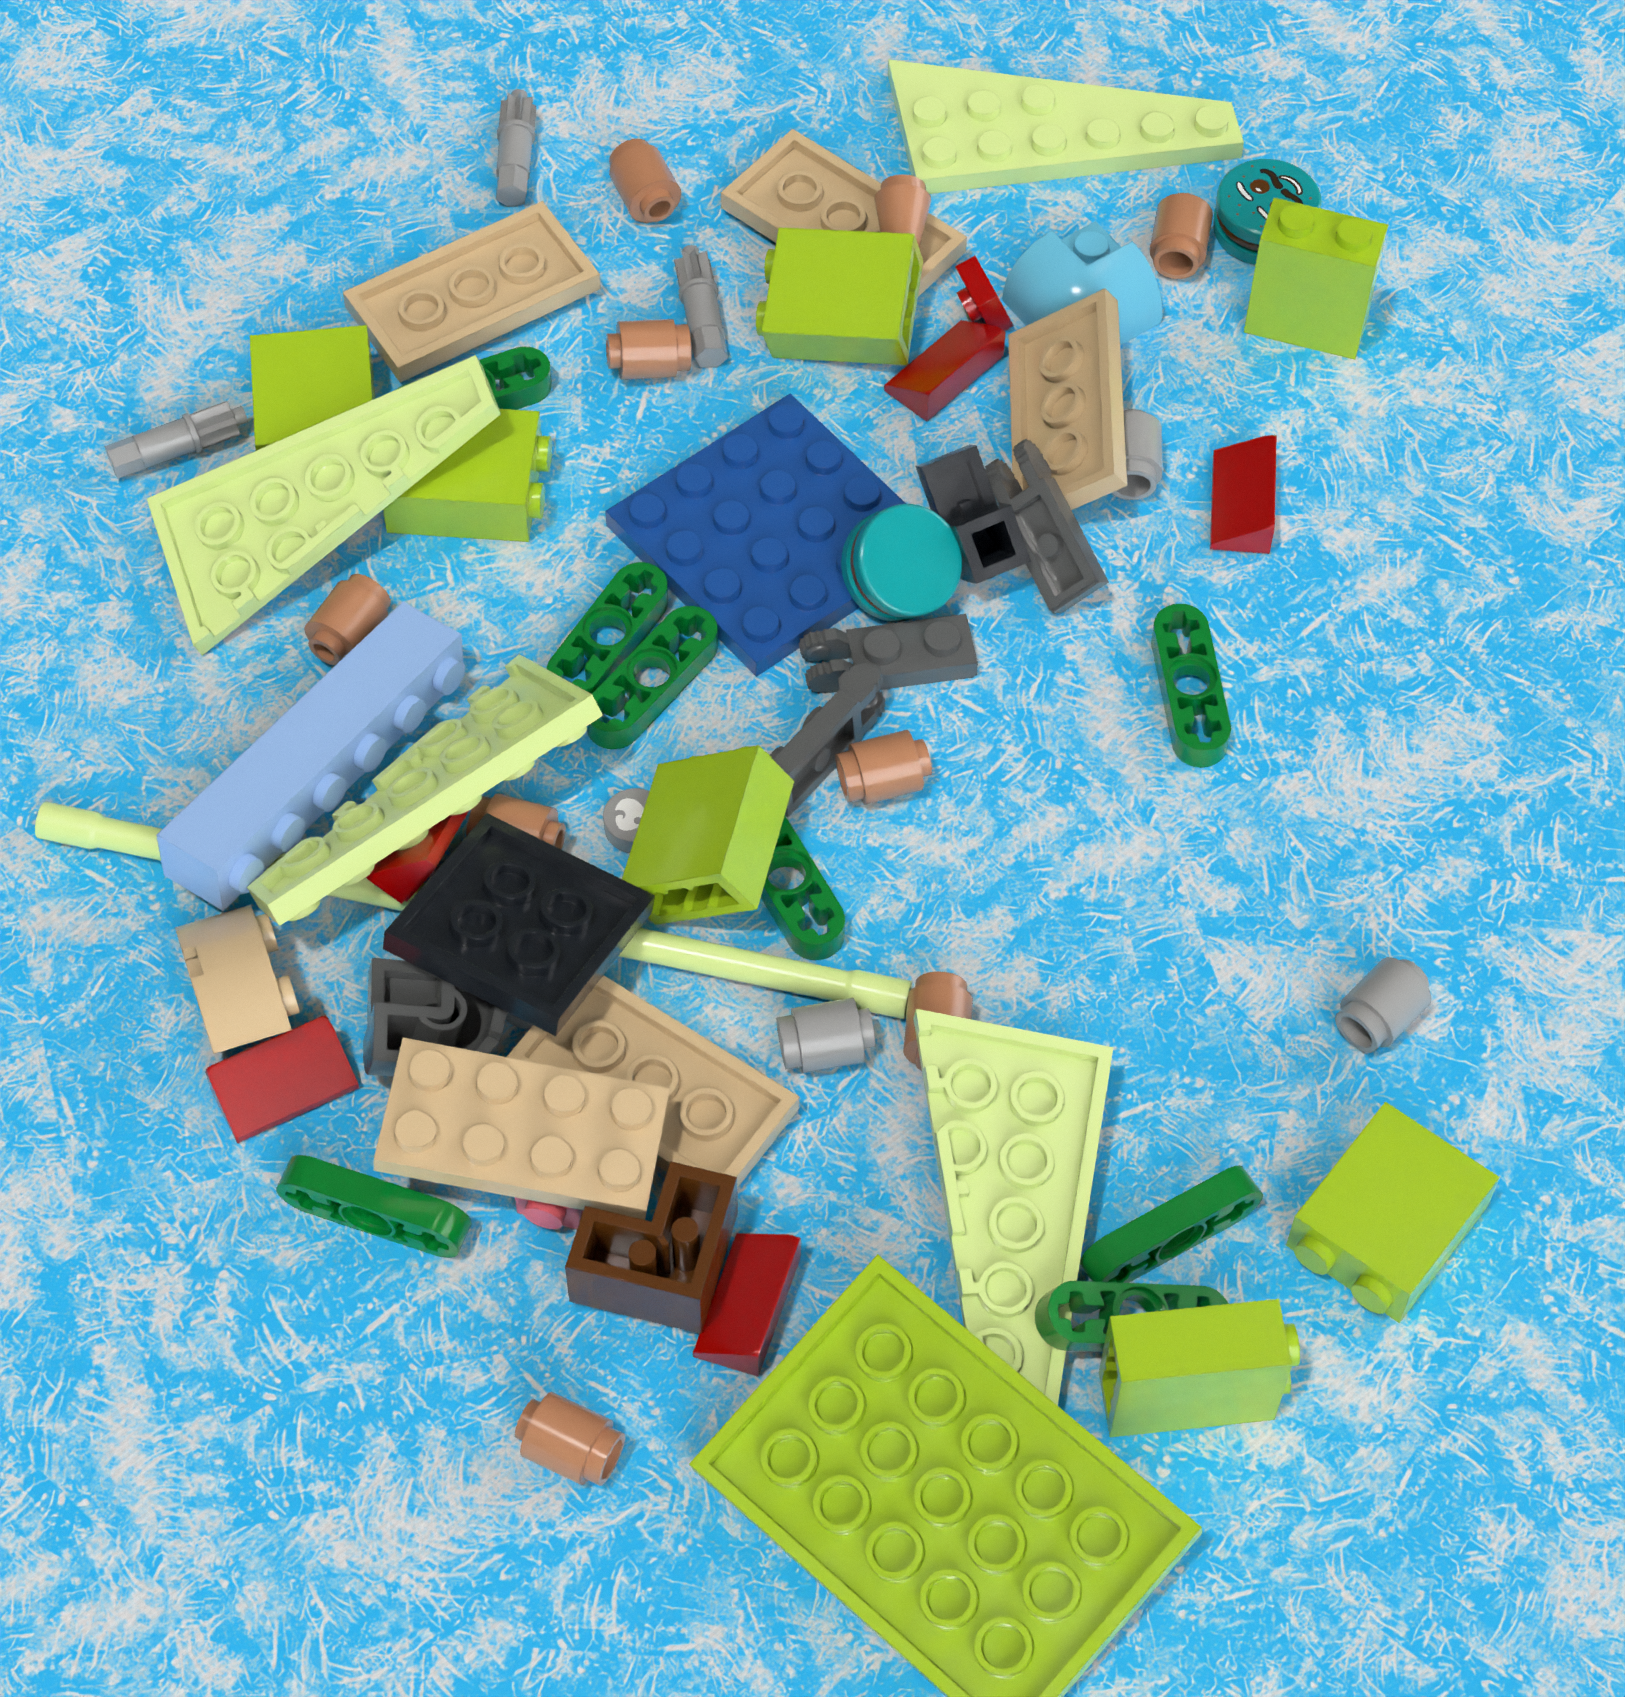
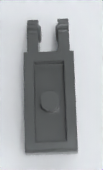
(1057, 547)
(905, 652)
(830, 730)

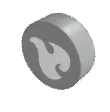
(623, 817)

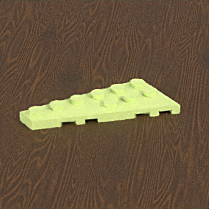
(1012, 129)
(277, 512)
(429, 782)
(1016, 1170)

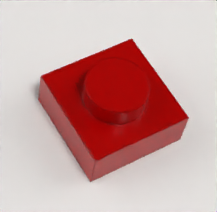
(980, 297)

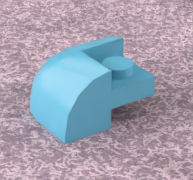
(1072, 268)

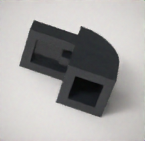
(983, 528)

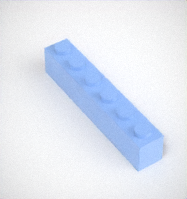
(311, 756)

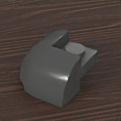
(423, 1008)

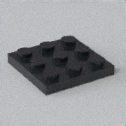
(519, 923)

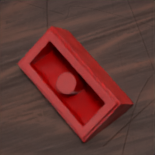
(947, 367)
(1244, 496)
(407, 869)
(281, 1078)
(749, 1301)

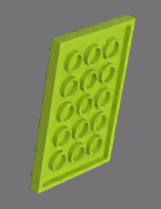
(944, 1496)

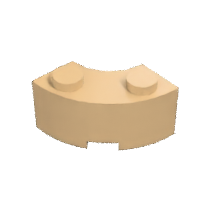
(235, 978)

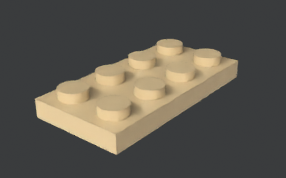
(814, 189)
(471, 291)
(1071, 397)
(717, 1107)
(521, 1129)

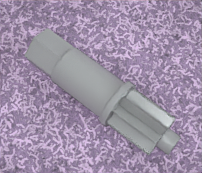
(515, 140)
(699, 296)
(175, 439)

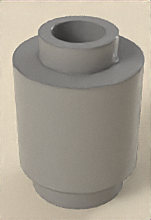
(1143, 454)
(1383, 1004)
(825, 1035)

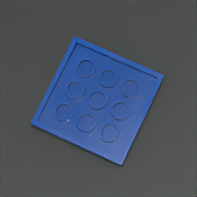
(757, 529)

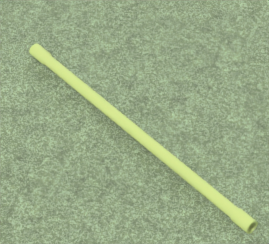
(870, 990)

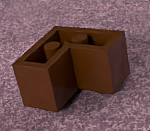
(659, 1267)

